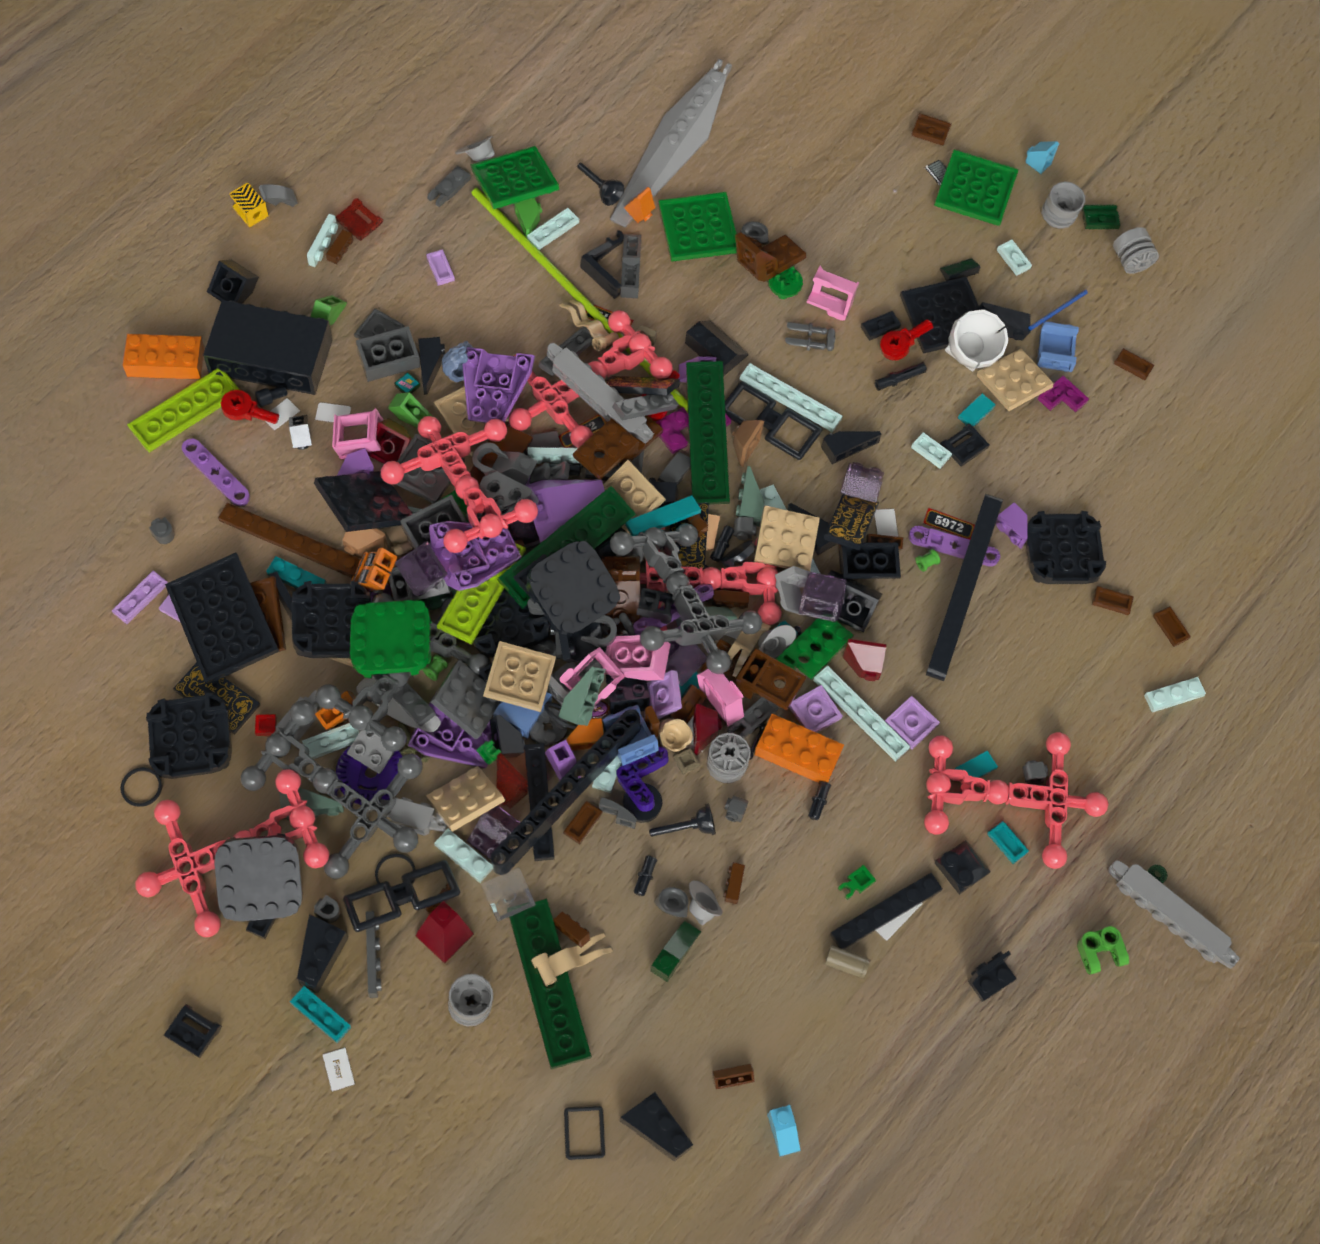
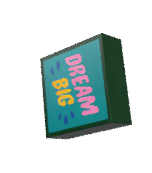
(407, 383)

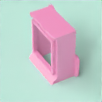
(836, 307)
(346, 447)
(572, 677)
(722, 695)

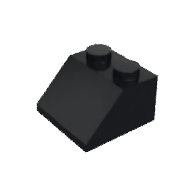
(232, 282)

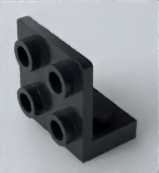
(574, 648)
(628, 694)
(992, 977)

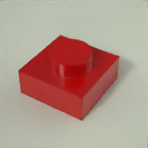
(265, 724)

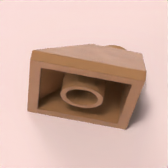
(746, 439)
(364, 541)

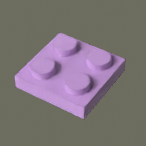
(665, 694)
(815, 710)
(912, 722)

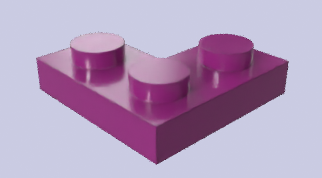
(1063, 391)
(671, 427)

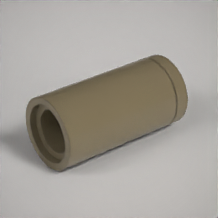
(847, 961)

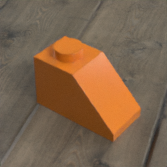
(641, 206)
(333, 717)
(585, 736)

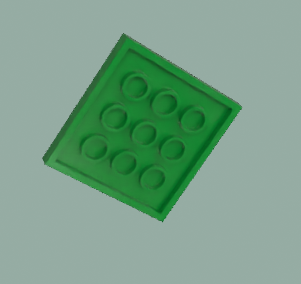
(514, 177)
(976, 187)
(698, 226)

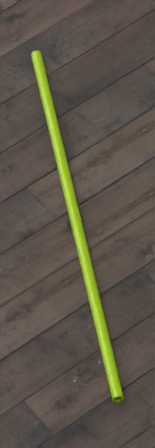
(566, 284)

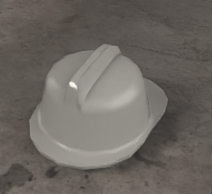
(479, 151)
(777, 640)
(703, 902)

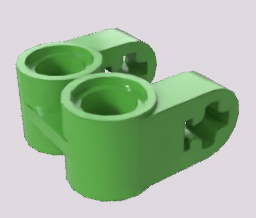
(1100, 944)

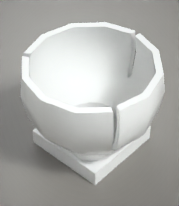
(976, 339)

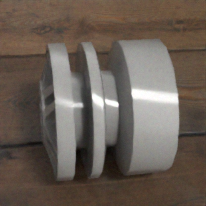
(1063, 204)
(1135, 250)
(728, 768)
(470, 988)

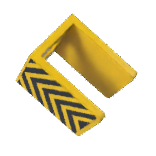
(249, 205)

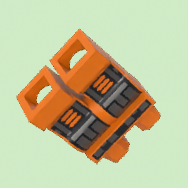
(374, 568)

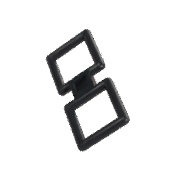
(773, 420)
(400, 895)

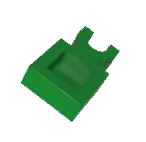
(488, 752)
(859, 880)

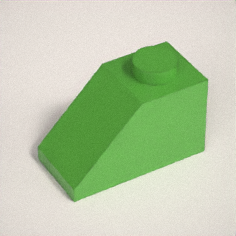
(528, 214)
(328, 308)
(408, 409)

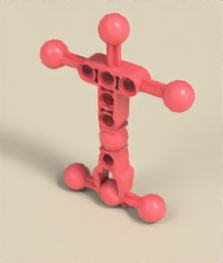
(609, 364)
(447, 454)
(766, 584)
(999, 792)
(167, 814)

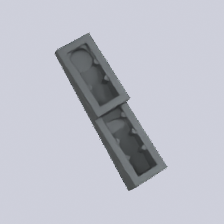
(631, 266)

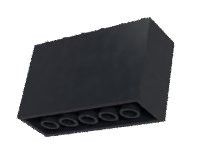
(268, 346)

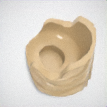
(675, 734)

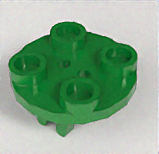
(780, 287)

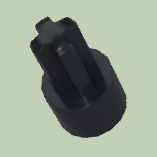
(266, 396)

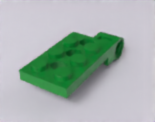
(813, 636)

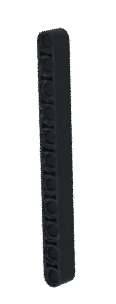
(964, 587)
(562, 798)

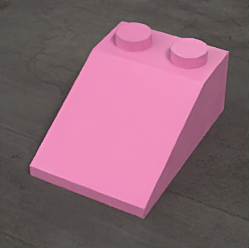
(635, 660)

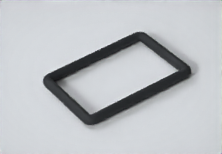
(602, 1137)

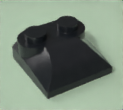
(962, 867)

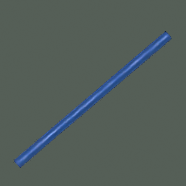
(1058, 310)

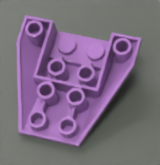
(494, 383)
(561, 501)
(478, 560)
(450, 742)

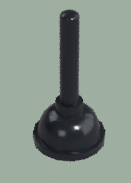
(609, 191)
(702, 821)

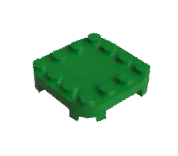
(390, 638)

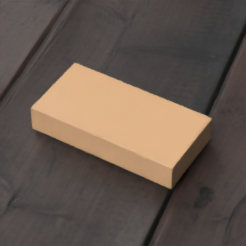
(713, 523)

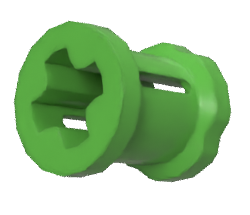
(927, 560)
(435, 667)

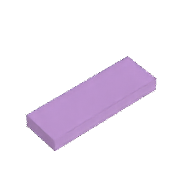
(140, 597)

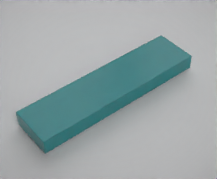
(664, 516)

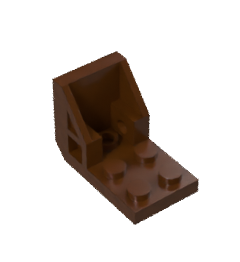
(767, 260)
(626, 575)

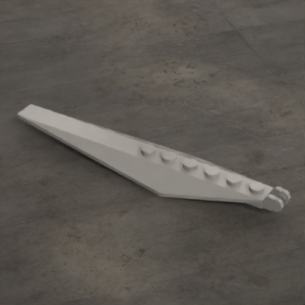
(676, 139)

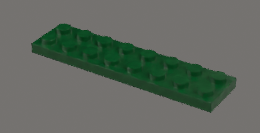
(707, 432)
(591, 524)
(555, 1003)

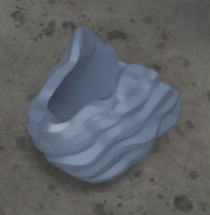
(453, 361)

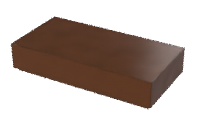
(1134, 364)
(1112, 600)
(1171, 626)
(651, 720)
(583, 822)

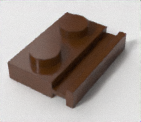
(931, 129)

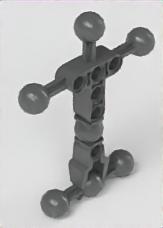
(696, 624)
(361, 716)
(326, 781)

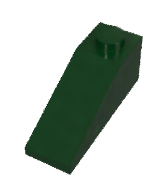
(675, 951)

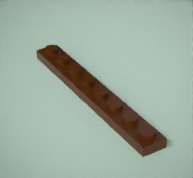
(289, 540)

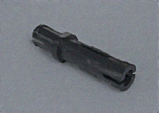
(893, 379)

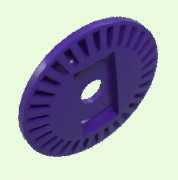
(353, 774)

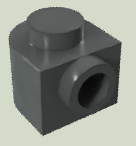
(744, 528)
(162, 531)
(1035, 772)
(735, 808)
(327, 909)

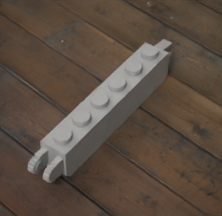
(593, 389)
(1174, 913)

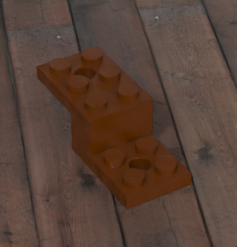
(616, 445)
(759, 676)

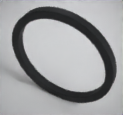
(556, 718)
(145, 803)
(392, 856)

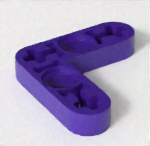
(635, 778)

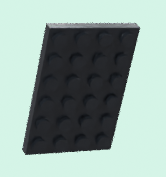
(222, 618)

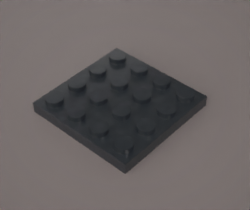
(940, 304)
(362, 501)

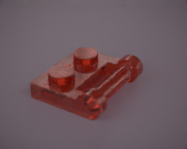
(354, 223)

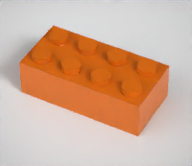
(163, 356)
(798, 749)

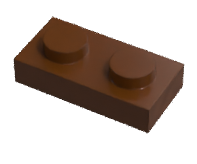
(689, 700)

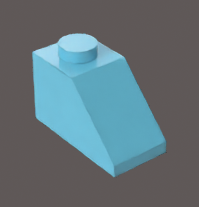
(1042, 155)
(784, 1130)

